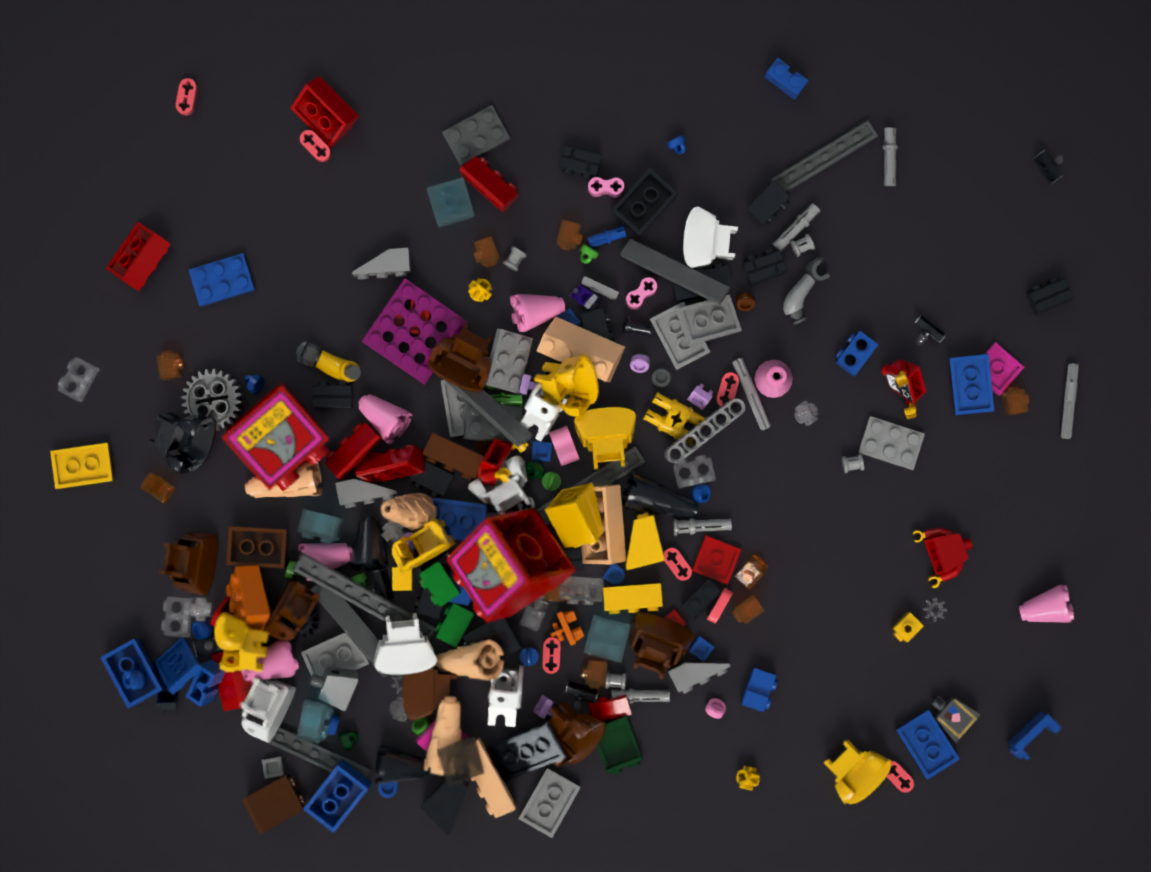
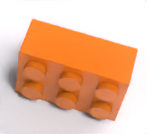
(248, 597)

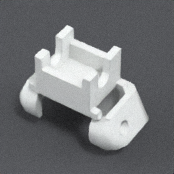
(705, 239)
(538, 416)
(503, 494)
(405, 649)
(267, 701)
(504, 701)

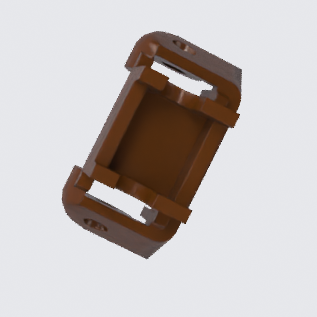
(466, 363)
(194, 562)
(294, 604)
(662, 644)
(425, 691)
(577, 733)

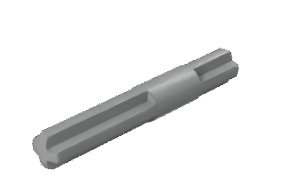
(751, 394)
(1069, 401)

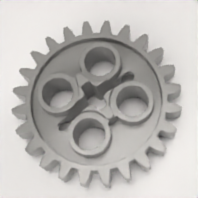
(209, 383)

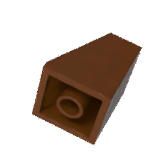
(274, 803)

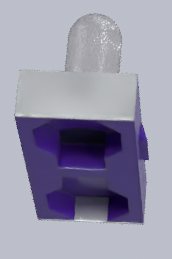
(584, 297)

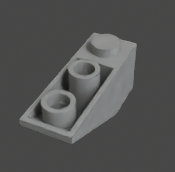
(389, 262)
(356, 491)
(691, 673)

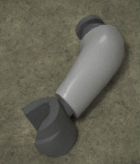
(795, 298)

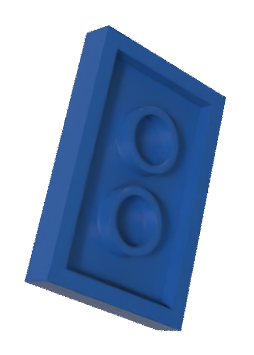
(221, 279)
(971, 384)
(460, 517)
(178, 665)
(927, 744)

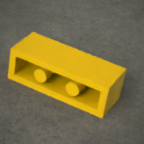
(632, 598)

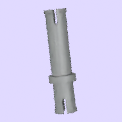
(890, 156)
(795, 228)
(643, 695)

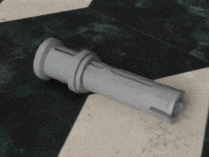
(692, 525)

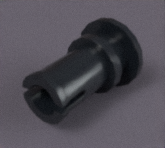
(636, 327)

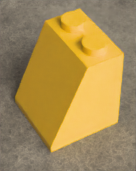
(576, 516)
(644, 543)

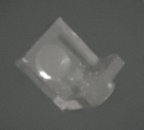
(534, 614)

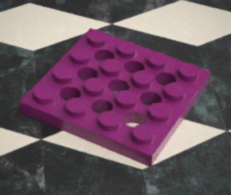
(395, 307)

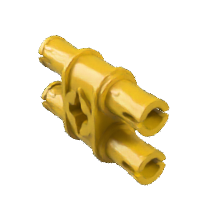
(673, 408)

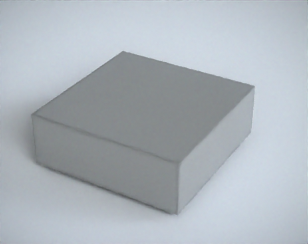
(273, 767)

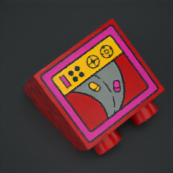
(277, 438)
(509, 563)

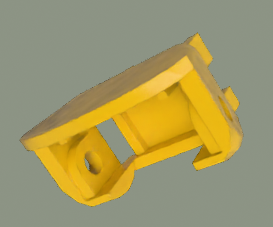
(576, 378)
(606, 433)
(428, 541)
(239, 644)
(858, 773)

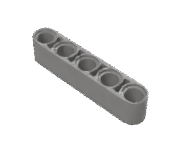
(713, 426)

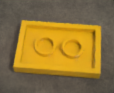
(82, 466)

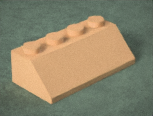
(568, 340)
(611, 544)
(492, 785)

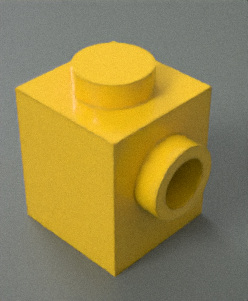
(402, 581)
(907, 627)

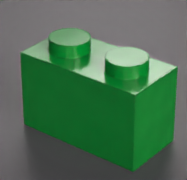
(439, 584)
(454, 625)

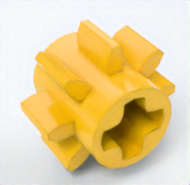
(480, 290)
(748, 778)

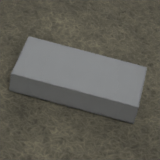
(600, 288)

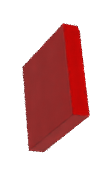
(716, 560)

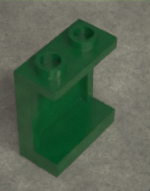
(619, 746)

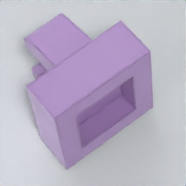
(527, 385)
(700, 397)
(543, 707)

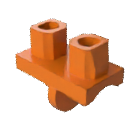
(573, 635)

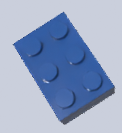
(128, 657)
(337, 795)

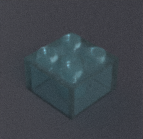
(450, 202)
(320, 525)
(607, 638)
(314, 720)

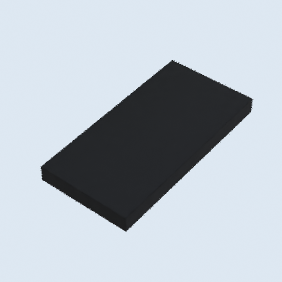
(526, 751)

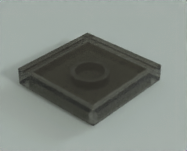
(460, 761)

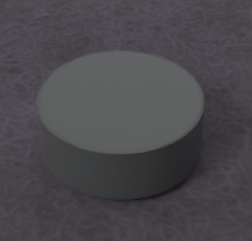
(661, 377)

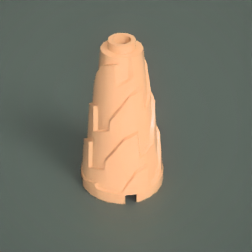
(305, 486)
(410, 510)
(476, 660)
(446, 731)

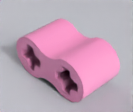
(605, 184)
(641, 293)
(564, 445)

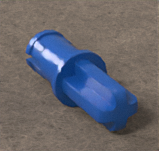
(606, 236)

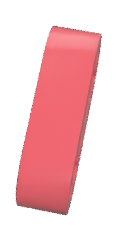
(191, 97)
(312, 148)
(722, 389)
(673, 567)
(719, 605)
(546, 655)
(901, 772)

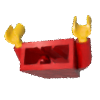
(906, 381)
(494, 461)
(946, 552)

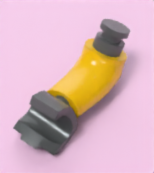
(328, 363)

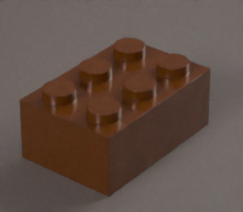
(452, 456)
(257, 547)

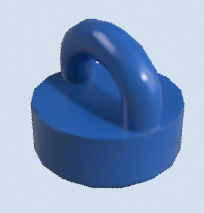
(673, 144)
(254, 383)
(701, 493)
(201, 629)
(529, 656)
(132, 679)

